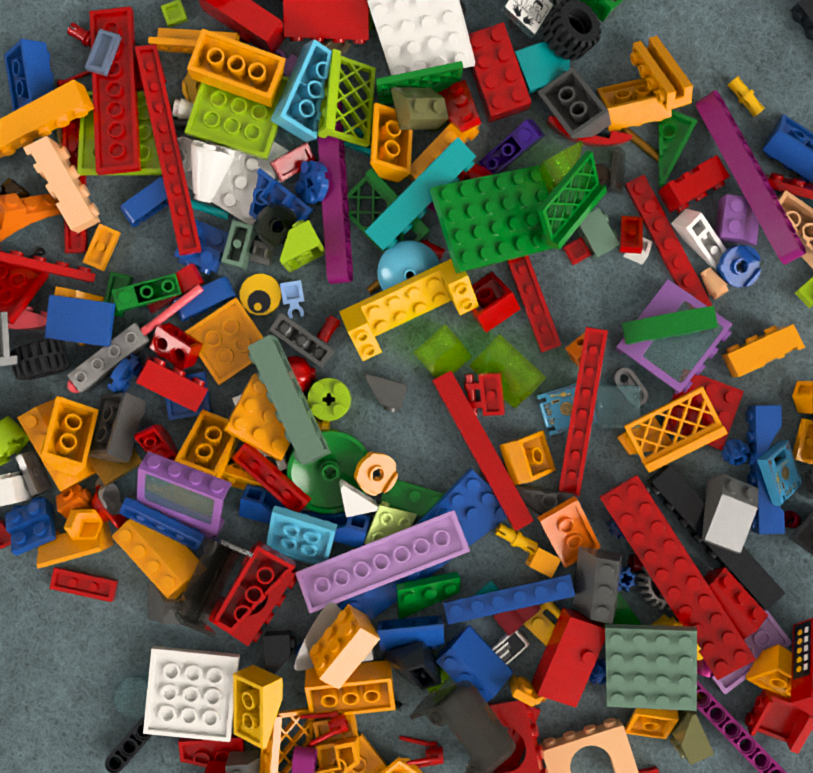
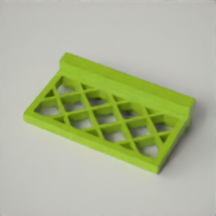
(329, 108)

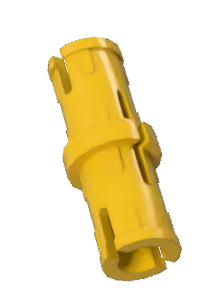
(745, 96)
(516, 538)

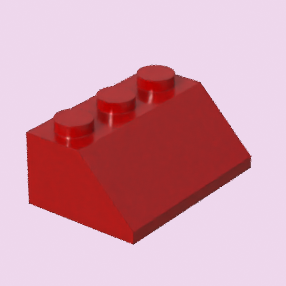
(736, 601)

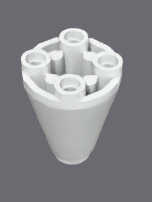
(209, 168)

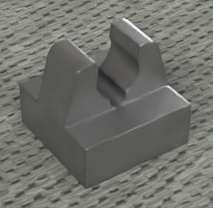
(262, 253)

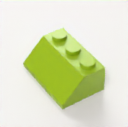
(301, 246)

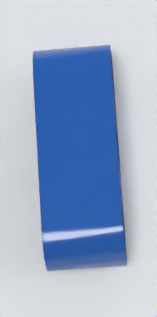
(145, 203)
(212, 296)

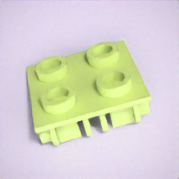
(388, 521)

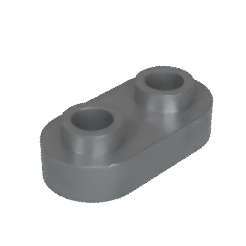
(632, 379)

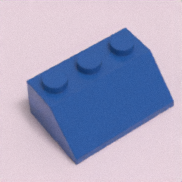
(28, 72)
(792, 147)
(403, 632)
(473, 660)

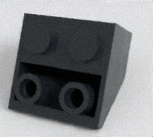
(415, 664)

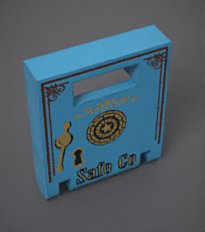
(558, 408)
(780, 478)

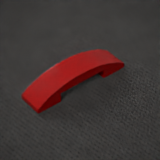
(613, 139)

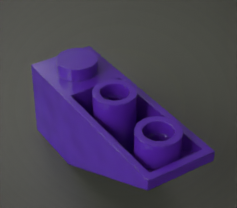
(513, 146)

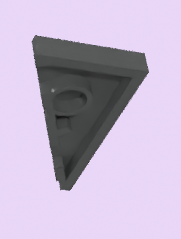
(541, 500)

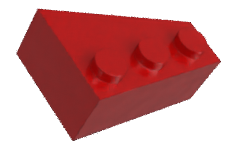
(694, 184)
(172, 383)

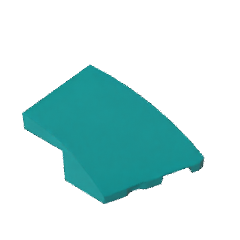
(540, 65)

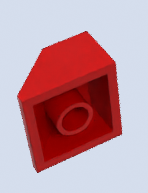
(494, 301)

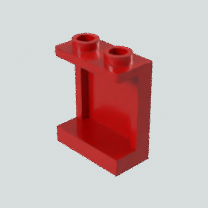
(779, 719)

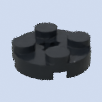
(267, 217)

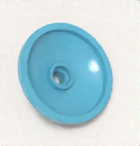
(404, 257)

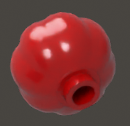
(302, 371)

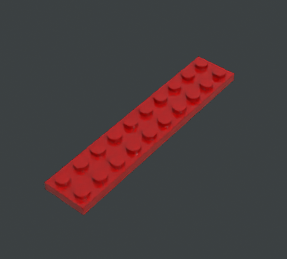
(677, 576)

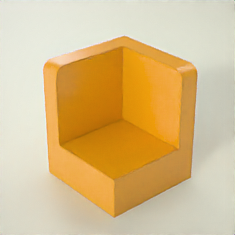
(803, 397)
(83, 524)
(543, 562)

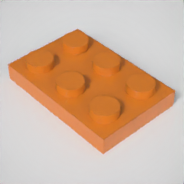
(567, 530)

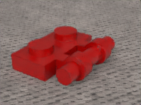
(490, 390)

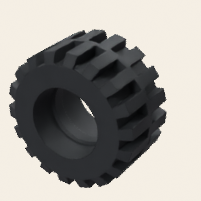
(571, 29)
(40, 359)

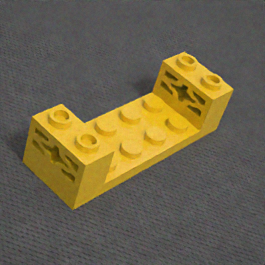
(406, 302)

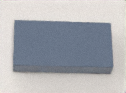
(103, 52)

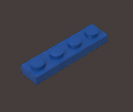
(162, 524)

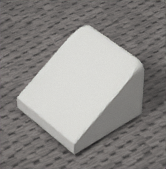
(640, 258)

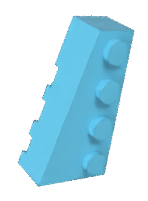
(302, 96)

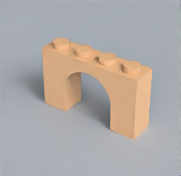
(609, 736)

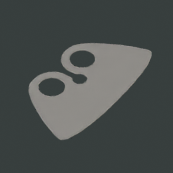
(322, 622)

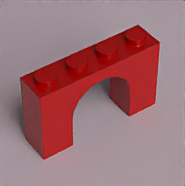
(249, 629)
(518, 716)

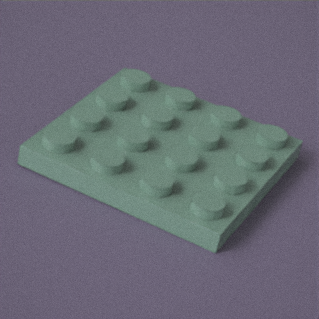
(651, 666)

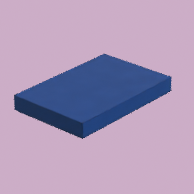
(80, 320)

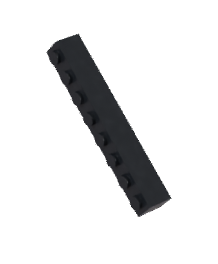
(690, 509)

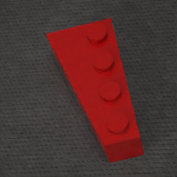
(252, 585)

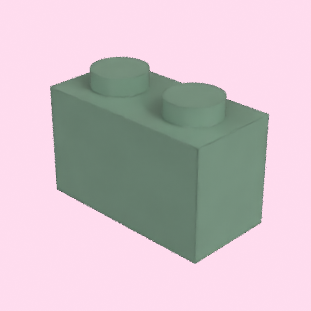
(598, 234)
(239, 245)

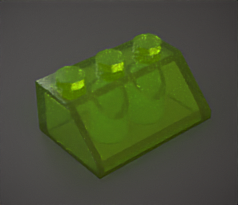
(517, 373)

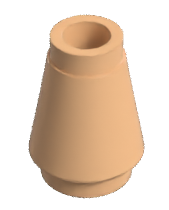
(714, 283)

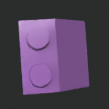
(736, 221)

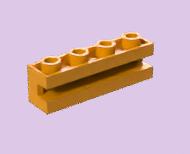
(662, 73)

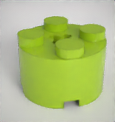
(321, 390)
(12, 439)

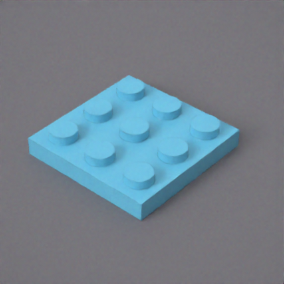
(300, 536)

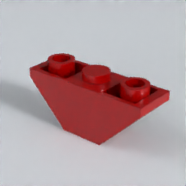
(158, 441)

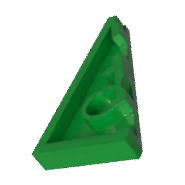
(672, 138)

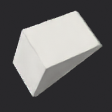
(355, 501)

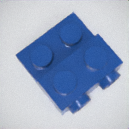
(212, 246)
(31, 525)

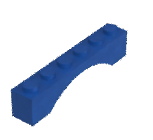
(763, 426)
(258, 505)
(509, 599)

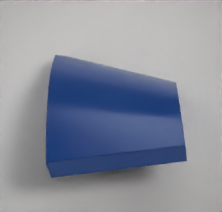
(271, 190)

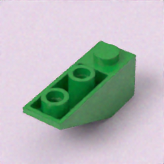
(146, 293)

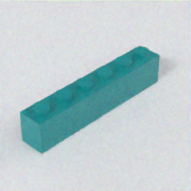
(417, 197)

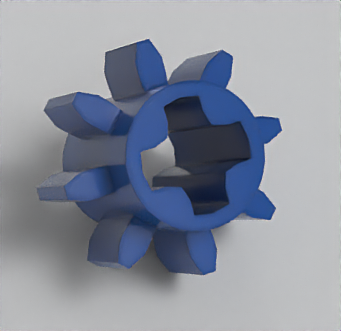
(735, 452)
(628, 581)
(598, 673)

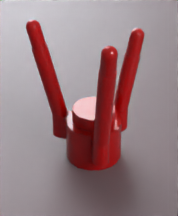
(336, 725)
(433, 755)

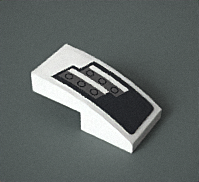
(510, 646)

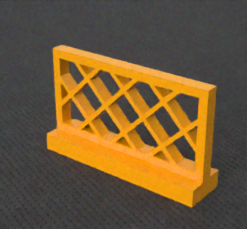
(678, 447)
(272, 755)

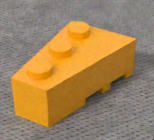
(761, 349)

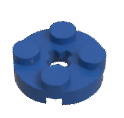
(312, 182)
(728, 263)
(122, 372)

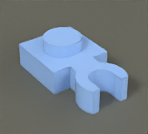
(292, 294)

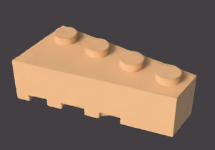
(64, 183)
(802, 220)

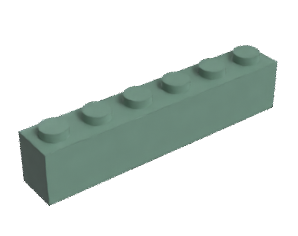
(288, 400)

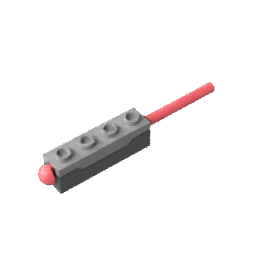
(130, 341)

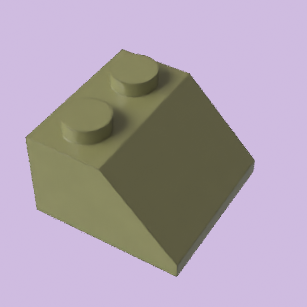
(419, 108)
(690, 738)

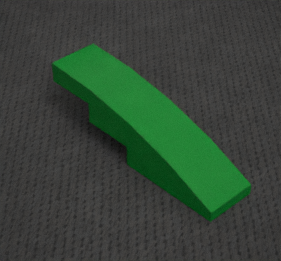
(670, 325)

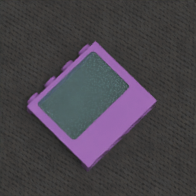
(679, 357)
(182, 493)

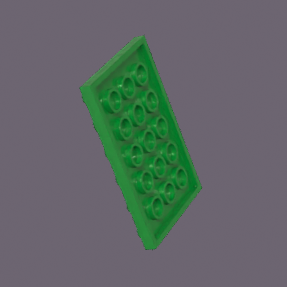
(492, 217)

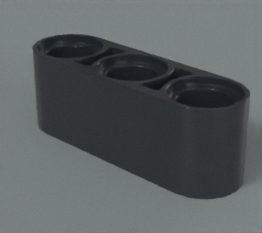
(124, 750)

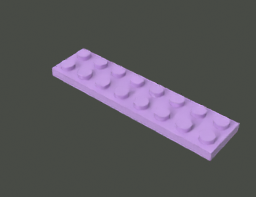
(382, 561)

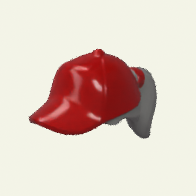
(107, 503)

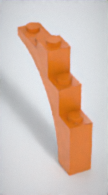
(21, 212)

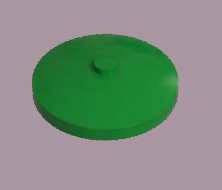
(322, 476)

